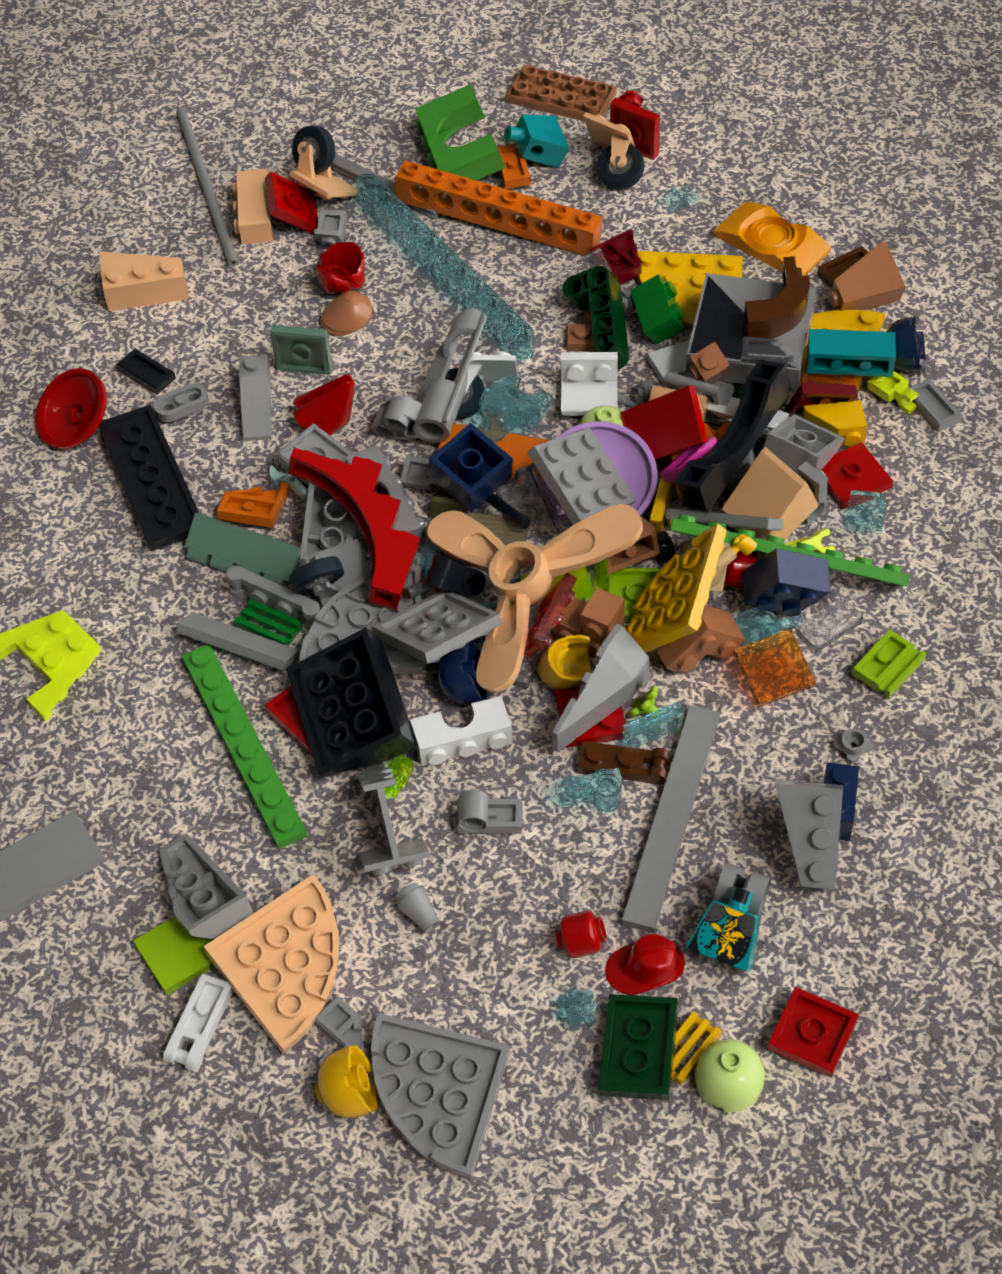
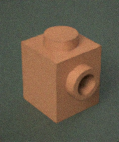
(709, 364)

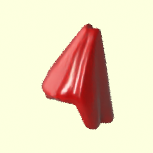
(326, 405)

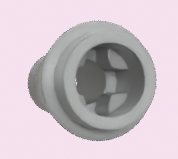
(416, 905)

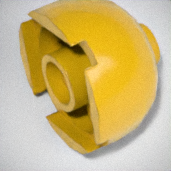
(345, 1083)

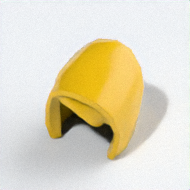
(565, 662)

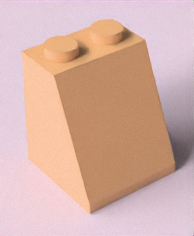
(772, 492)

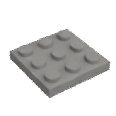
(580, 474)
(437, 626)

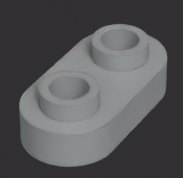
(181, 402)

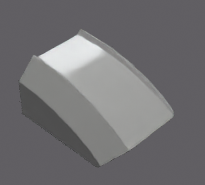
(802, 441)

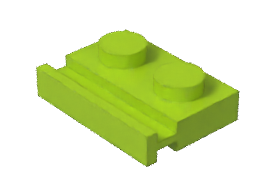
(889, 663)

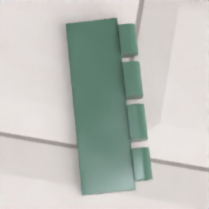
(240, 546)

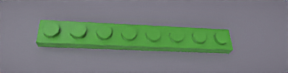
(860, 566)
(244, 747)

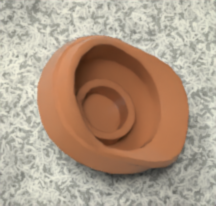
(347, 313)

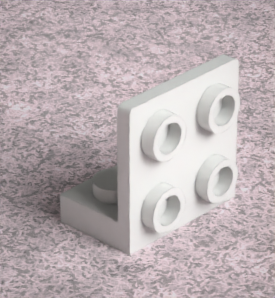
(588, 381)

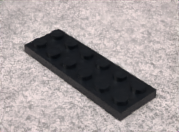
(149, 476)

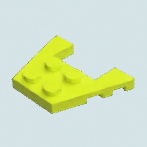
(57, 650)

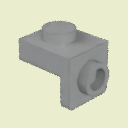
(331, 227)

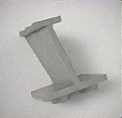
(381, 859)

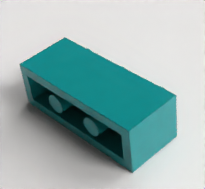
(851, 352)

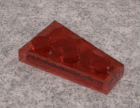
(549, 615)

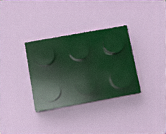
(638, 1047)

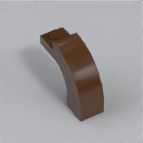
(783, 312)

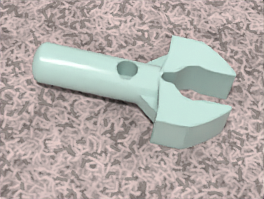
(278, 477)

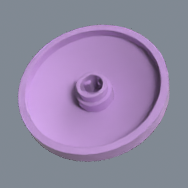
(631, 458)

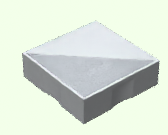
(722, 321)

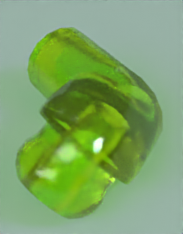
(403, 770)

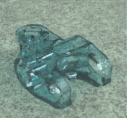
(508, 409)

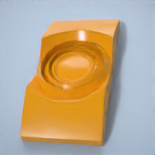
(769, 237)

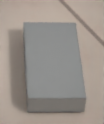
(935, 406)

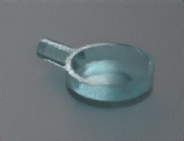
(762, 624)

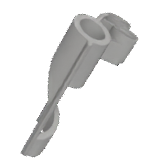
(439, 399)

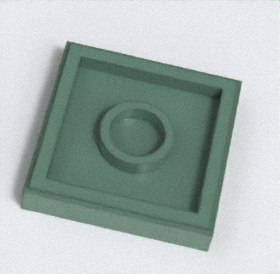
(301, 349)

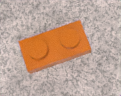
(516, 170)

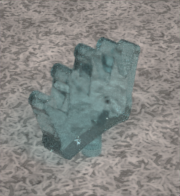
(680, 197)

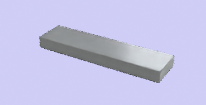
(732, 520)
(238, 641)

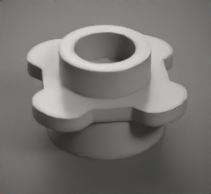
(857, 737)

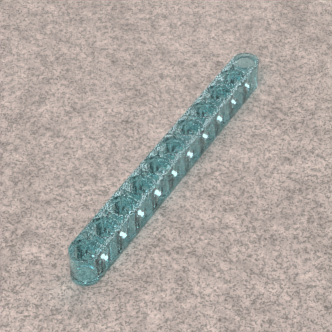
(445, 266)

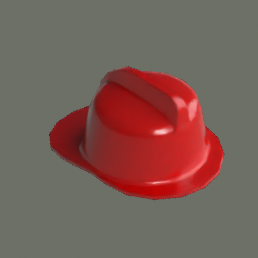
(644, 965)

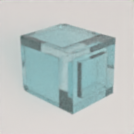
(866, 511)

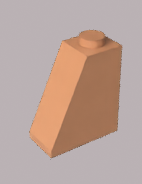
(868, 282)

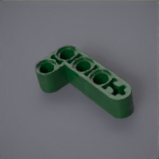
(602, 294)

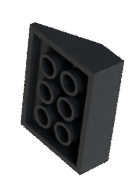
(351, 705)

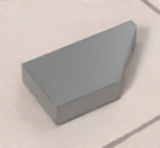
(341, 1023)

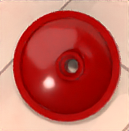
(71, 408)

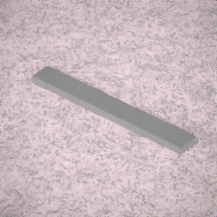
(671, 820)

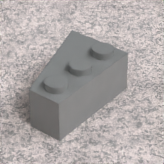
(813, 829)

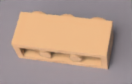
(252, 207)

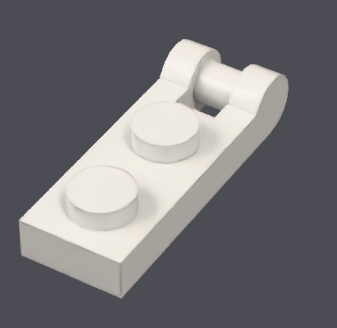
(198, 1022)

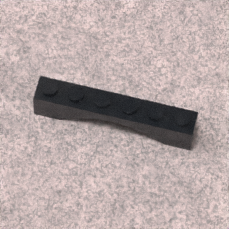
(707, 476)

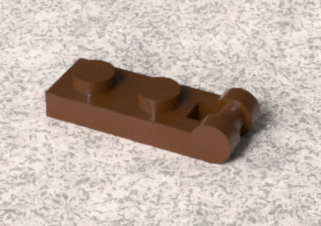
(628, 759)

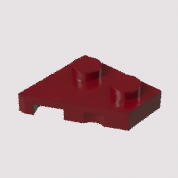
(621, 256)

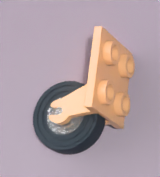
(313, 154)
(621, 162)

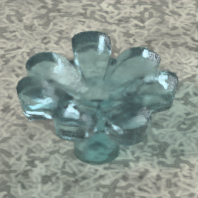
(577, 1008)

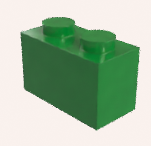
(658, 309)

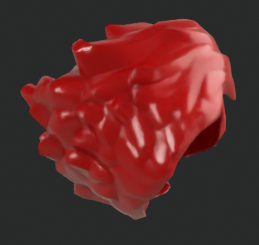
(341, 268)

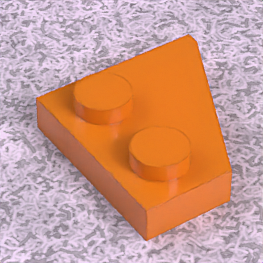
(253, 505)

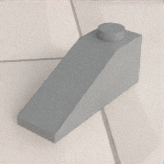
(255, 397)

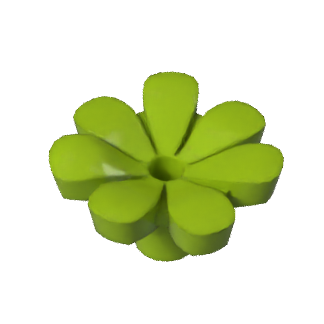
(645, 705)

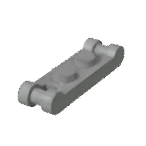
(272, 595)

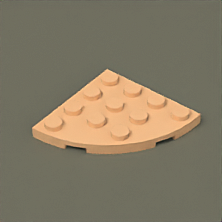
(283, 961)

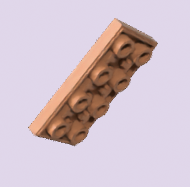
(559, 93)

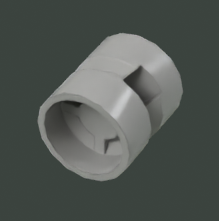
(735, 876)

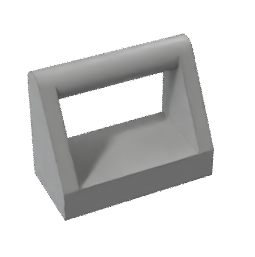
(718, 392)

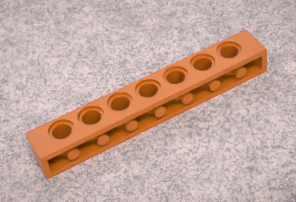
(498, 208)

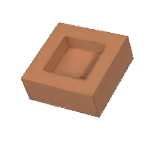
(580, 338)

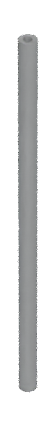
(207, 188)

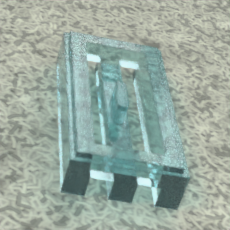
(653, 725)

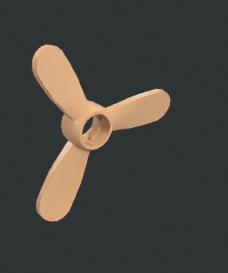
(575, 548)

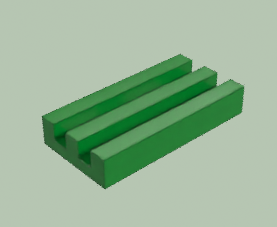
(270, 619)

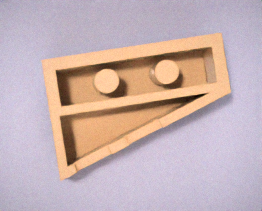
(141, 280)

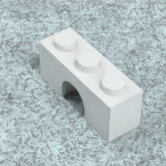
(441, 742)

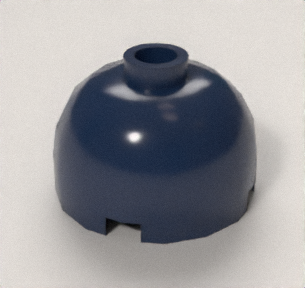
(909, 345)
(458, 676)

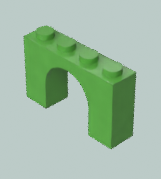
(443, 118)

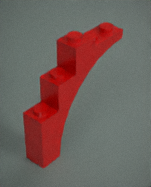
(375, 513)

